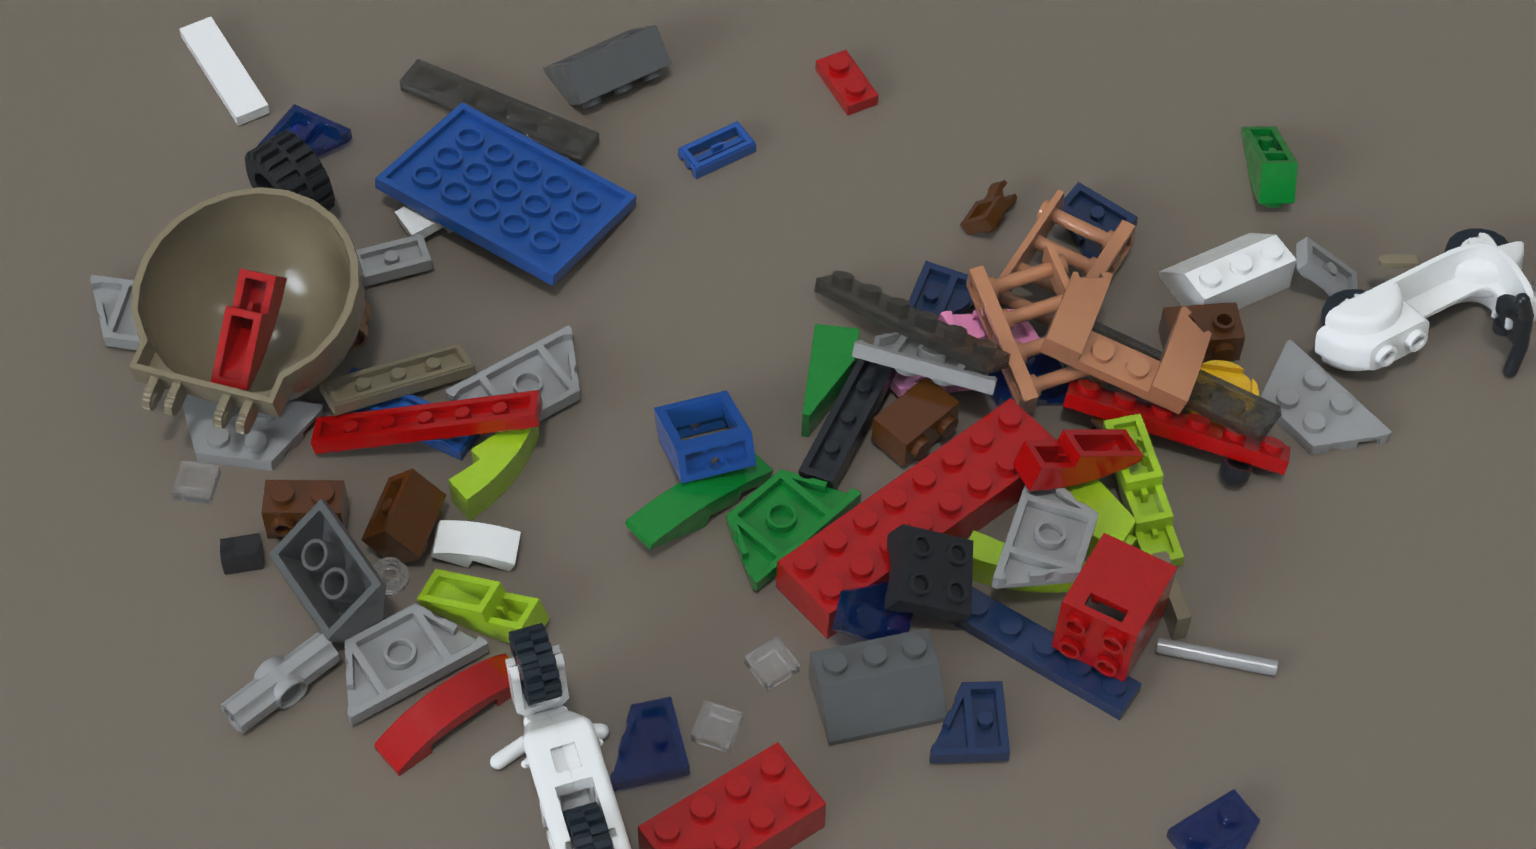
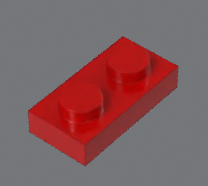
(846, 82)

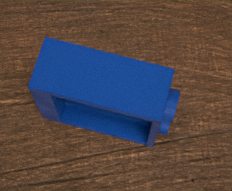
(693, 456)

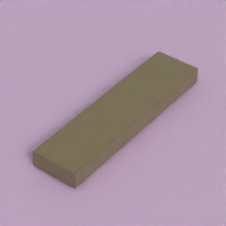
(397, 378)

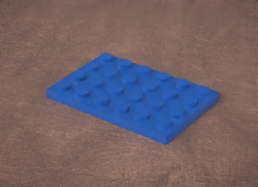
(506, 193)

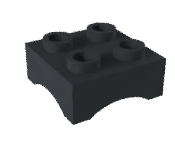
(929, 574)

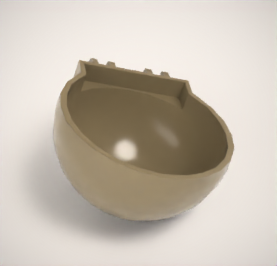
(194, 275)

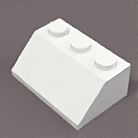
(1233, 272)

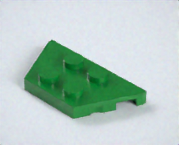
(781, 518)

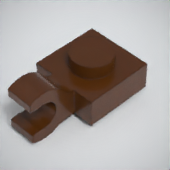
(987, 213)

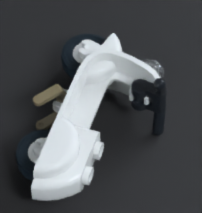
(1389, 321)

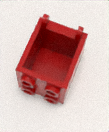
(1126, 582)

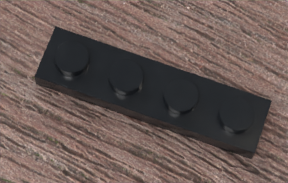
(847, 422)

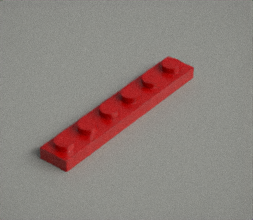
(427, 422)
(1186, 429)

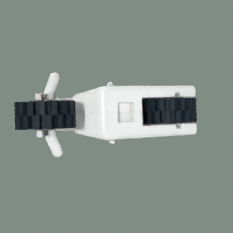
(560, 749)

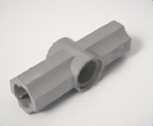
(280, 682)

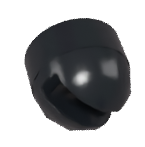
(1234, 473)

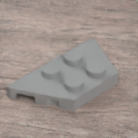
(113, 307)
(915, 359)
(543, 366)
(1317, 407)
(261, 448)
(1045, 540)
(402, 658)

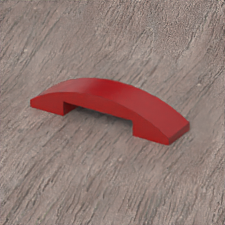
(443, 710)

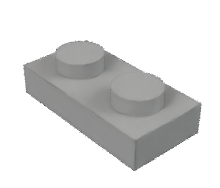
(394, 259)
(1324, 268)

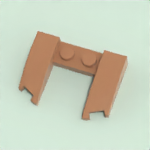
(1161, 381)

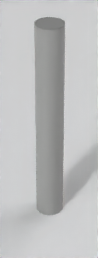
(1217, 656)

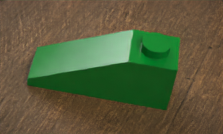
(1269, 165)
(827, 373)

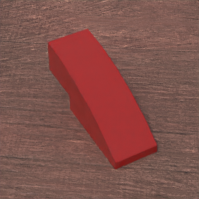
(247, 328)
(1075, 458)

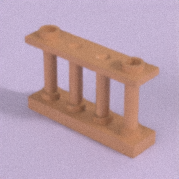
(1114, 247)
(1000, 322)

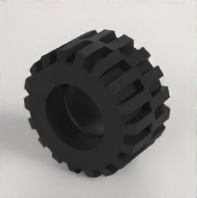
(289, 165)

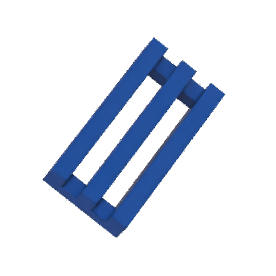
(720, 153)

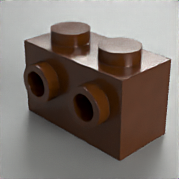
(1220, 319)
(915, 421)
(290, 500)
(404, 517)

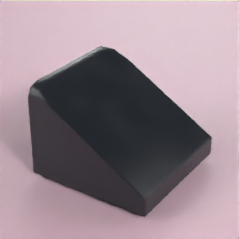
(241, 553)

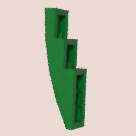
(690, 504)

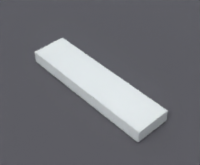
(224, 71)

